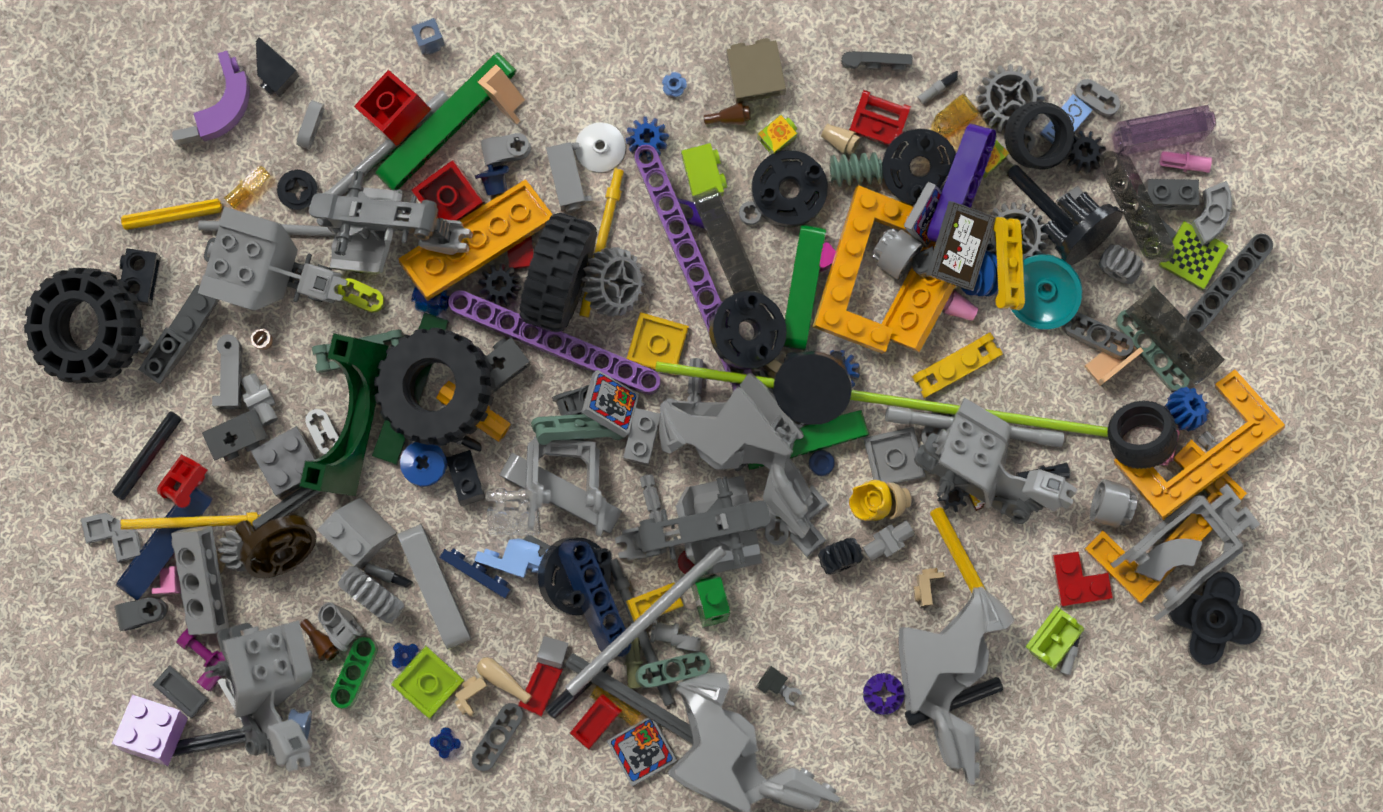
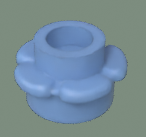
(678, 89)

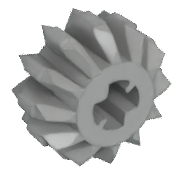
(1121, 264)
(231, 551)

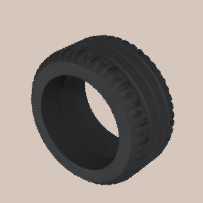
(1015, 135)
(1139, 414)

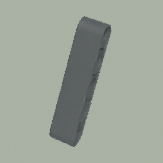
(1235, 276)

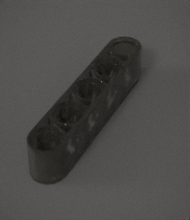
(1146, 211)
(726, 241)

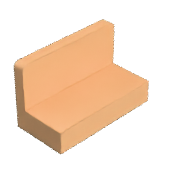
(502, 92)
(1106, 366)

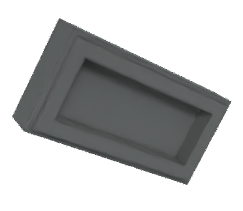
(180, 691)

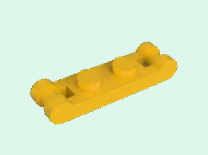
(1009, 263)
(957, 365)

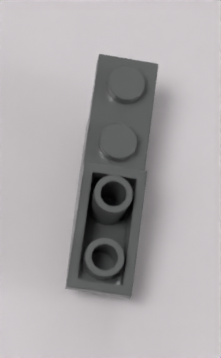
(178, 336)

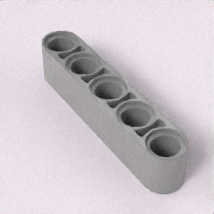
(562, 492)
(434, 586)

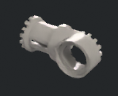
(669, 633)

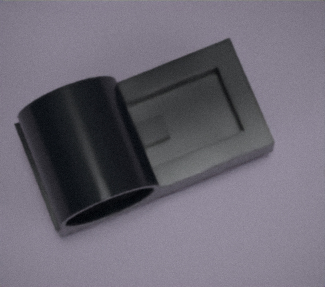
(465, 478)

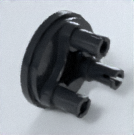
(1090, 227)
(813, 386)

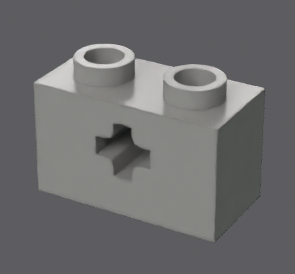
(642, 437)

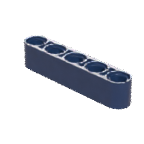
(159, 548)
(593, 584)

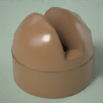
(259, 336)

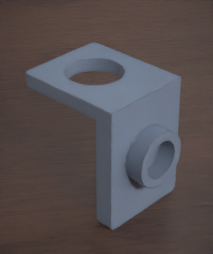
(431, 44)

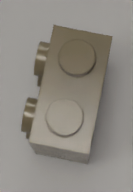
(755, 70)

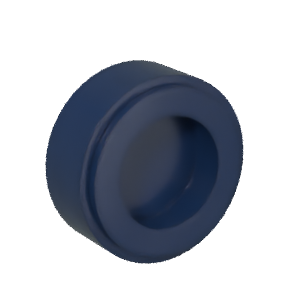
(821, 463)

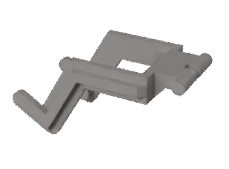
(567, 448)
(1225, 522)

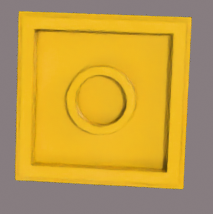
(656, 341)

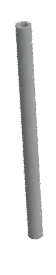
(645, 620)

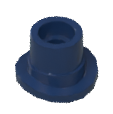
(494, 179)

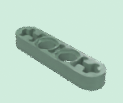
(1149, 353)

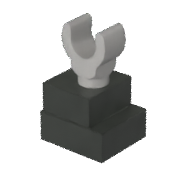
(775, 682)

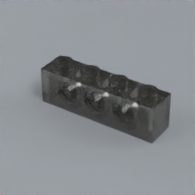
(1174, 335)

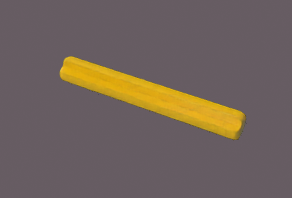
(171, 214)
(956, 548)

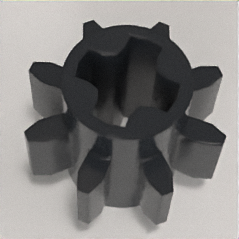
(960, 495)

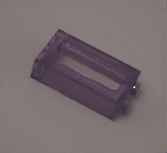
(1163, 130)

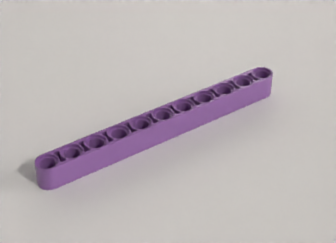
(684, 238)

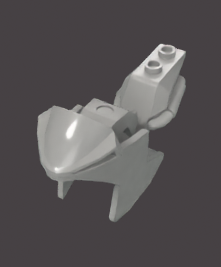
(744, 432)
(945, 664)
(724, 756)

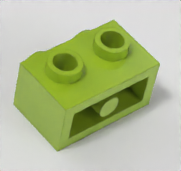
(702, 169)

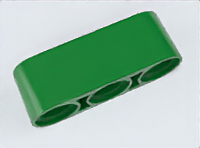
(343, 680)

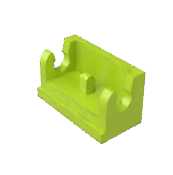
(1055, 637)

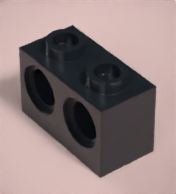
(145, 277)

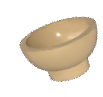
(900, 500)

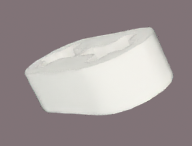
(316, 433)

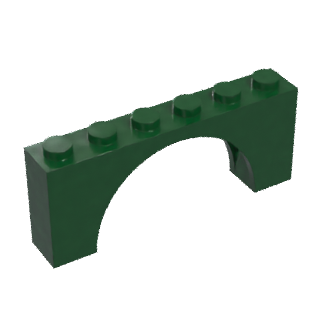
(342, 465)

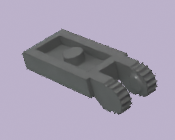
(875, 60)

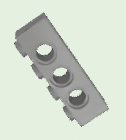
(203, 568)

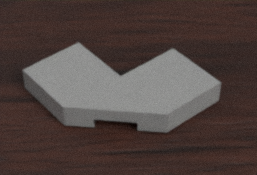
(104, 527)
(813, 537)

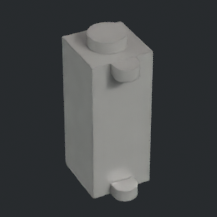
(567, 177)

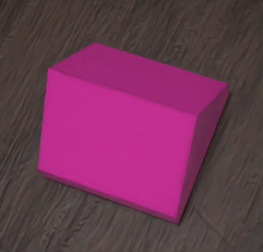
(826, 257)

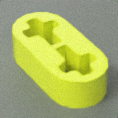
(358, 301)

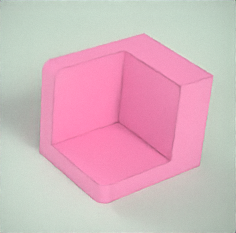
(168, 582)

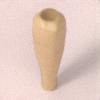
(498, 676)

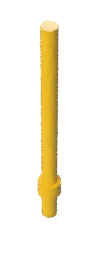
(612, 195)
(182, 522)

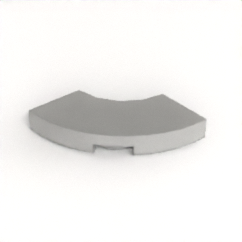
(1215, 214)
(1169, 555)

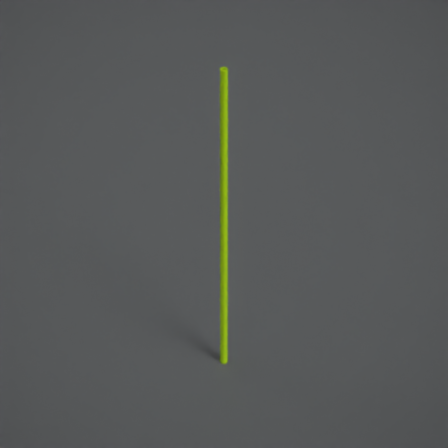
(893, 400)

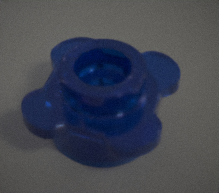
(400, 649)
(437, 742)

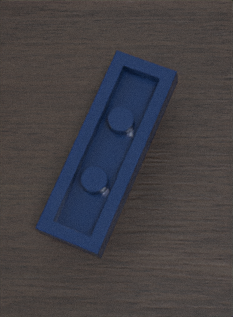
(476, 572)

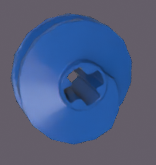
(987, 278)
(410, 466)

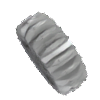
(1001, 90)
(1027, 219)
(617, 266)
(371, 594)

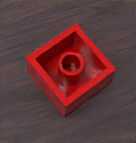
(392, 107)
(450, 191)

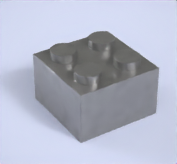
(284, 460)

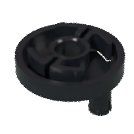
(921, 143)
(808, 178)
(746, 308)
(561, 595)

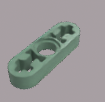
(692, 672)

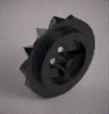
(287, 183)

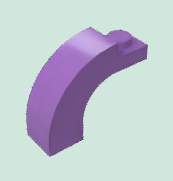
(232, 106)

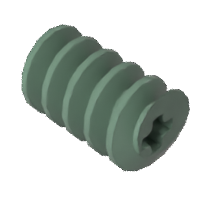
(855, 169)

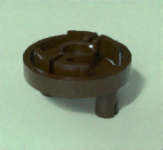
(277, 544)

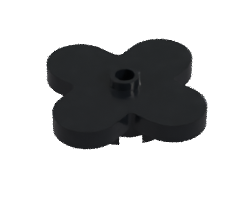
(1232, 625)

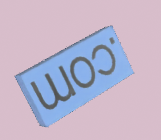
(1076, 111)

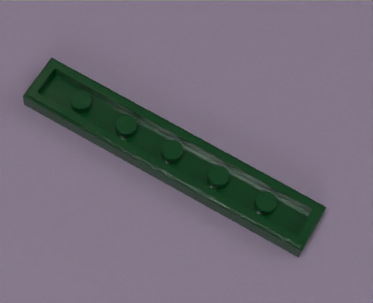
(389, 442)

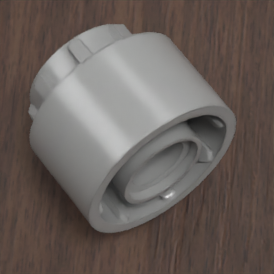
(896, 252)
(1113, 504)

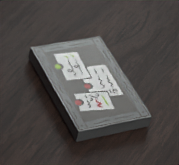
(961, 246)

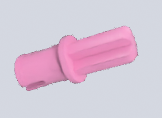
(1185, 161)

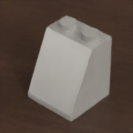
(357, 532)

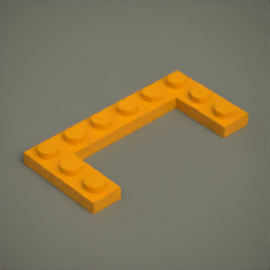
(832, 314)
(1259, 428)
(1194, 527)

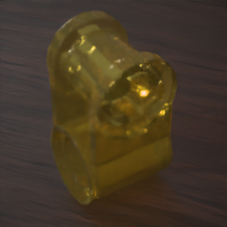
(956, 114)

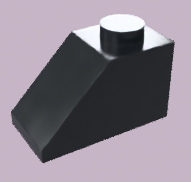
(273, 70)

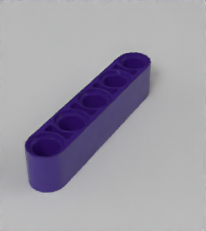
(964, 173)

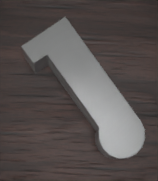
(230, 374)

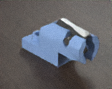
(517, 558)

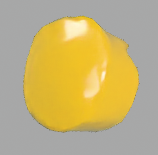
(871, 501)

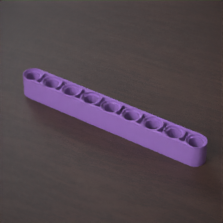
(541, 342)

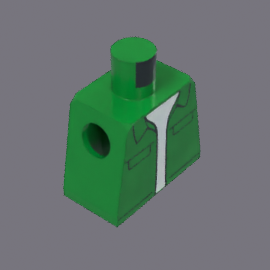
(711, 600)

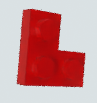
(1074, 587)

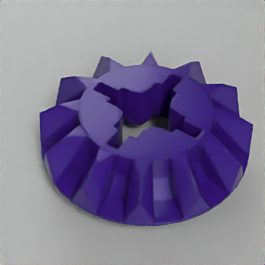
(875, 702)

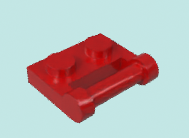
(876, 126)
(188, 474)

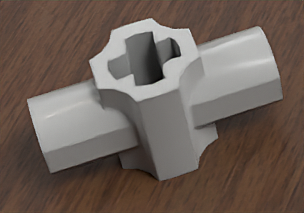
(259, 398)
(888, 540)

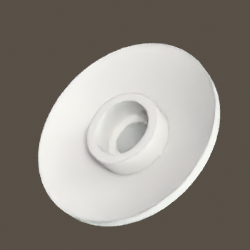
(603, 159)

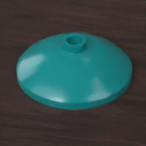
(1049, 308)

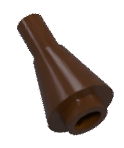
(734, 115)
(321, 643)

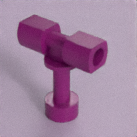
(211, 658)

